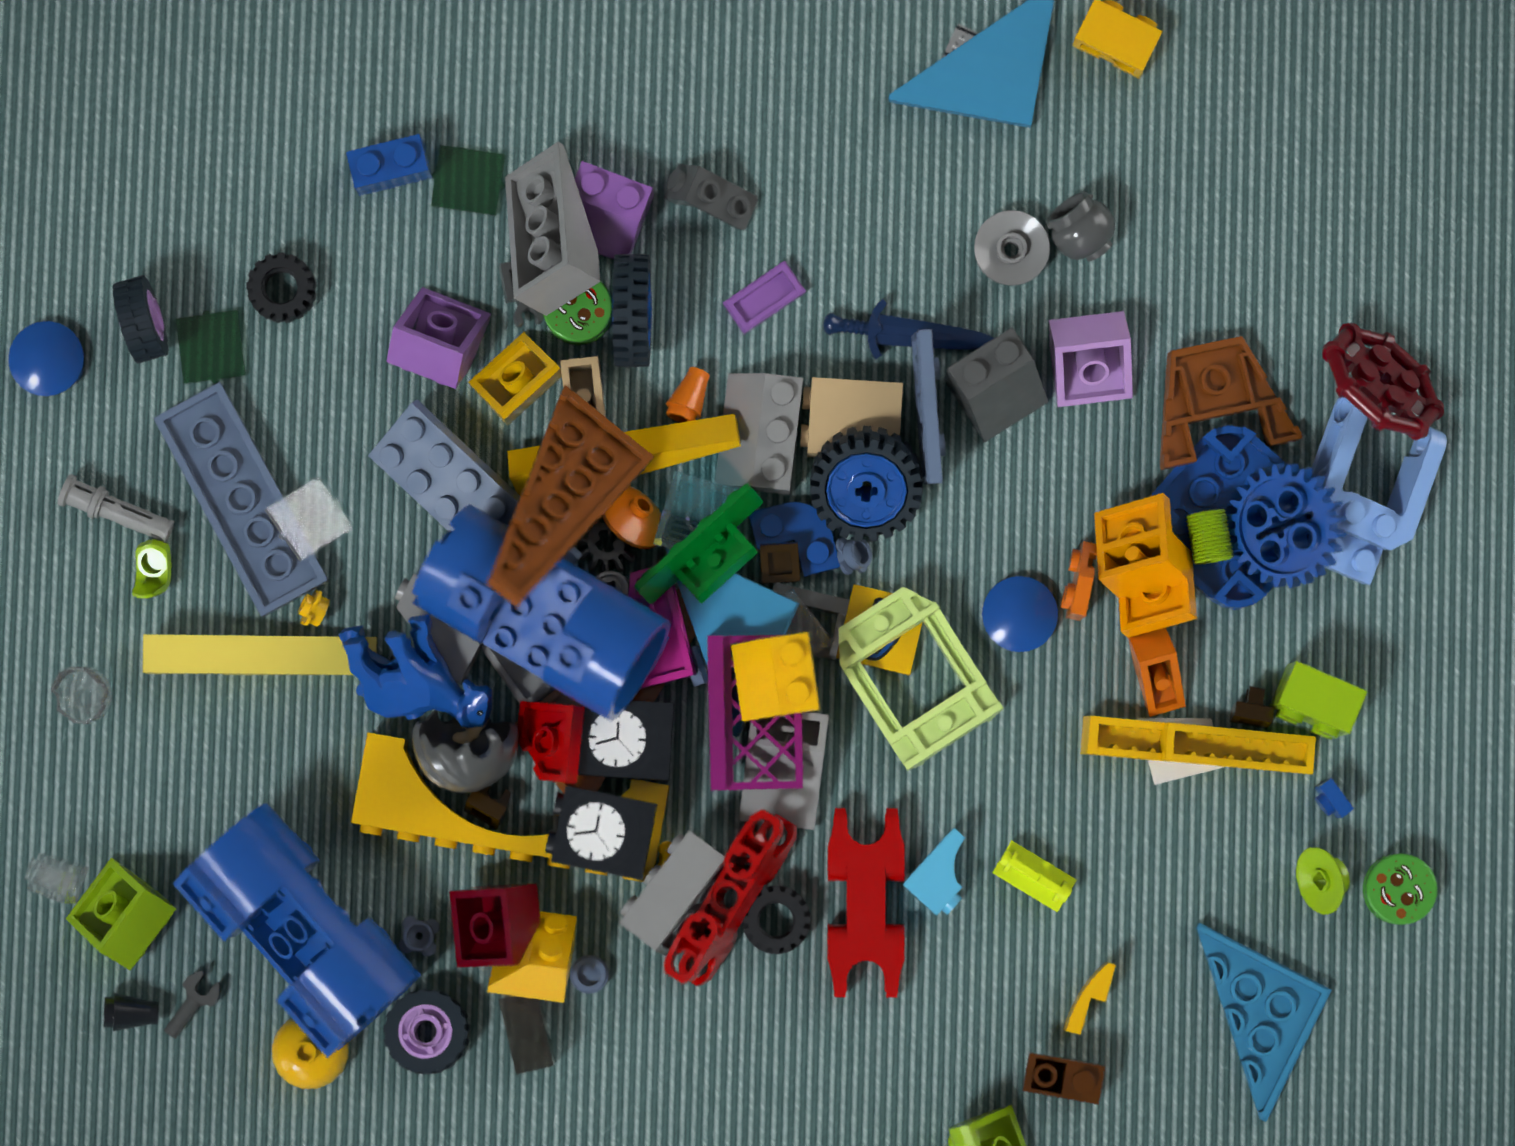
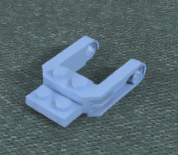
(1369, 524)

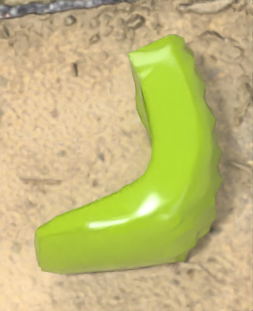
(152, 569)

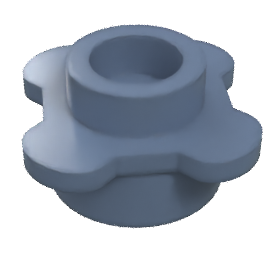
(853, 555)
(411, 943)

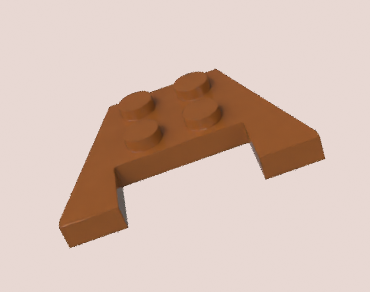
(1215, 383)

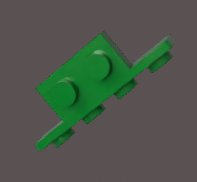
(707, 554)

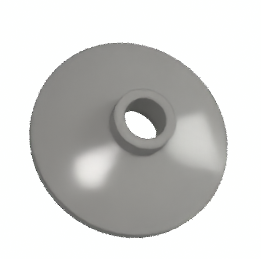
(1016, 229)

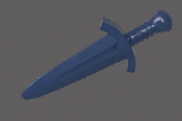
(898, 331)

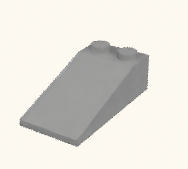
(549, 233)

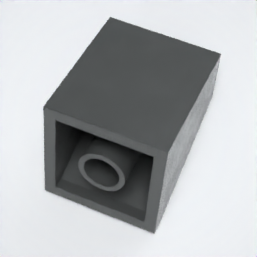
(997, 385)

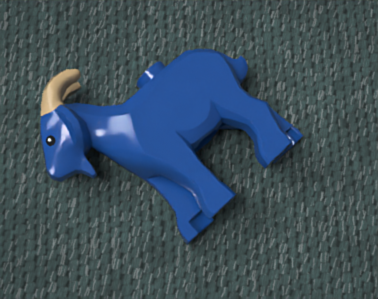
(415, 679)

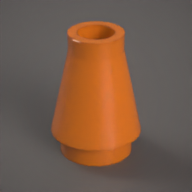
(688, 398)

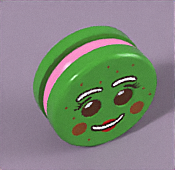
(582, 318)
(1399, 889)

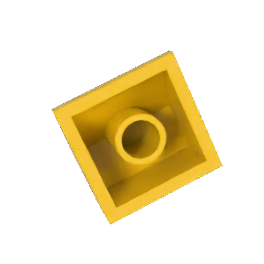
(775, 677)
(545, 964)

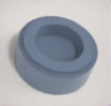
(589, 974)

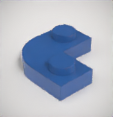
(800, 524)

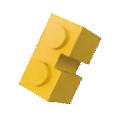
(1118, 36)

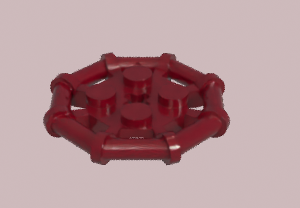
(1383, 381)

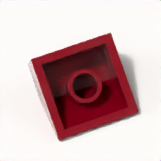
(494, 923)

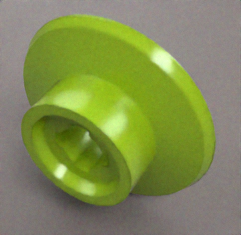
(1321, 880)

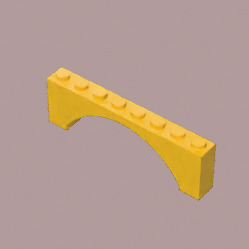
(398, 799)

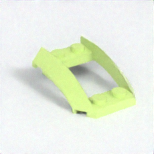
(945, 721)

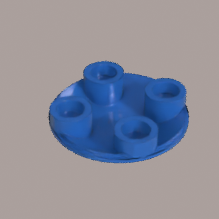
(46, 358)
(1020, 614)

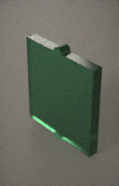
(468, 180)
(210, 347)

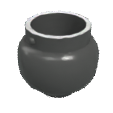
(1082, 227)

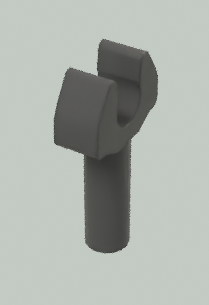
(192, 1003)

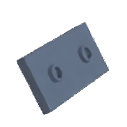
(926, 371)

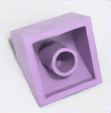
(1091, 358)

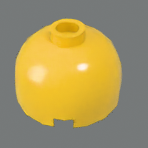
(302, 1062)

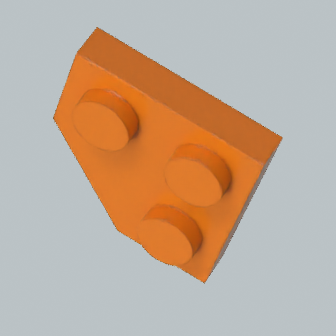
(1077, 594)

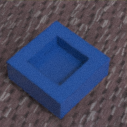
(1332, 799)

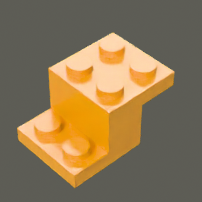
(1145, 565)

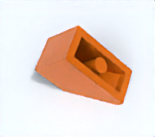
(1157, 671)

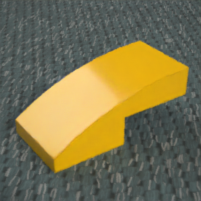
(1095, 987)

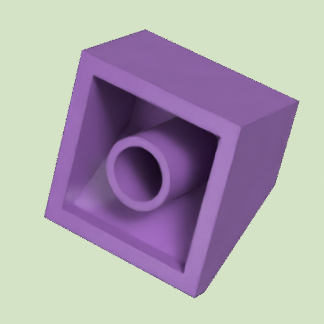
(613, 208)
(443, 338)

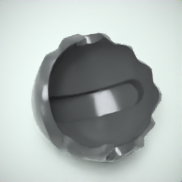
(464, 765)

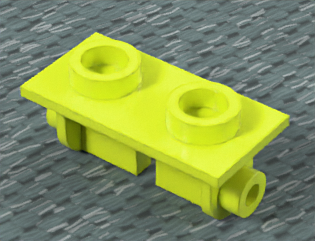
(1034, 876)

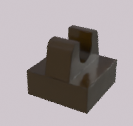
(779, 562)
(1252, 711)
(486, 808)

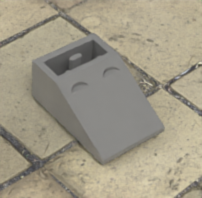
(793, 804)

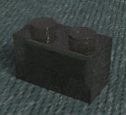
(527, 1033)

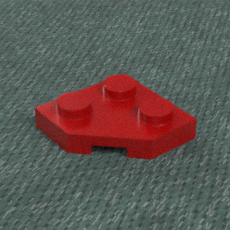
(552, 738)

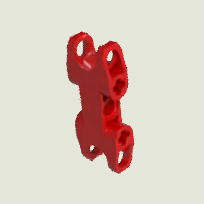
(713, 928)
(865, 932)

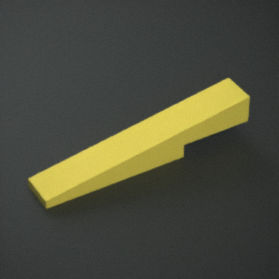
(246, 655)

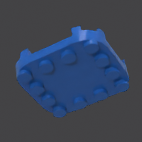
(1222, 464)

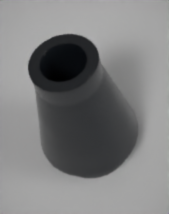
(129, 1012)

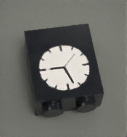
(631, 745)
(602, 832)

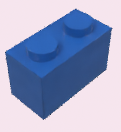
(389, 164)

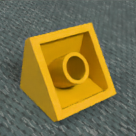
(516, 378)

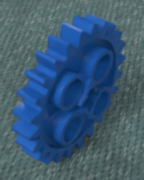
(1274, 492)

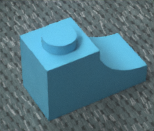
(935, 878)

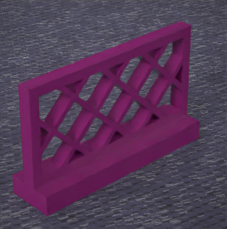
(722, 726)

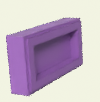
(764, 297)

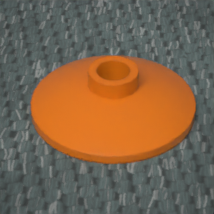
(634, 519)

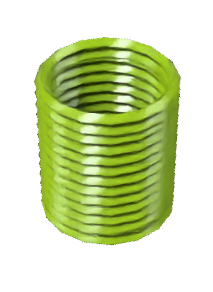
(1209, 536)

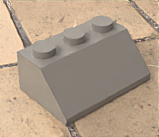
(768, 425)
(673, 892)

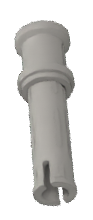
(100, 504)

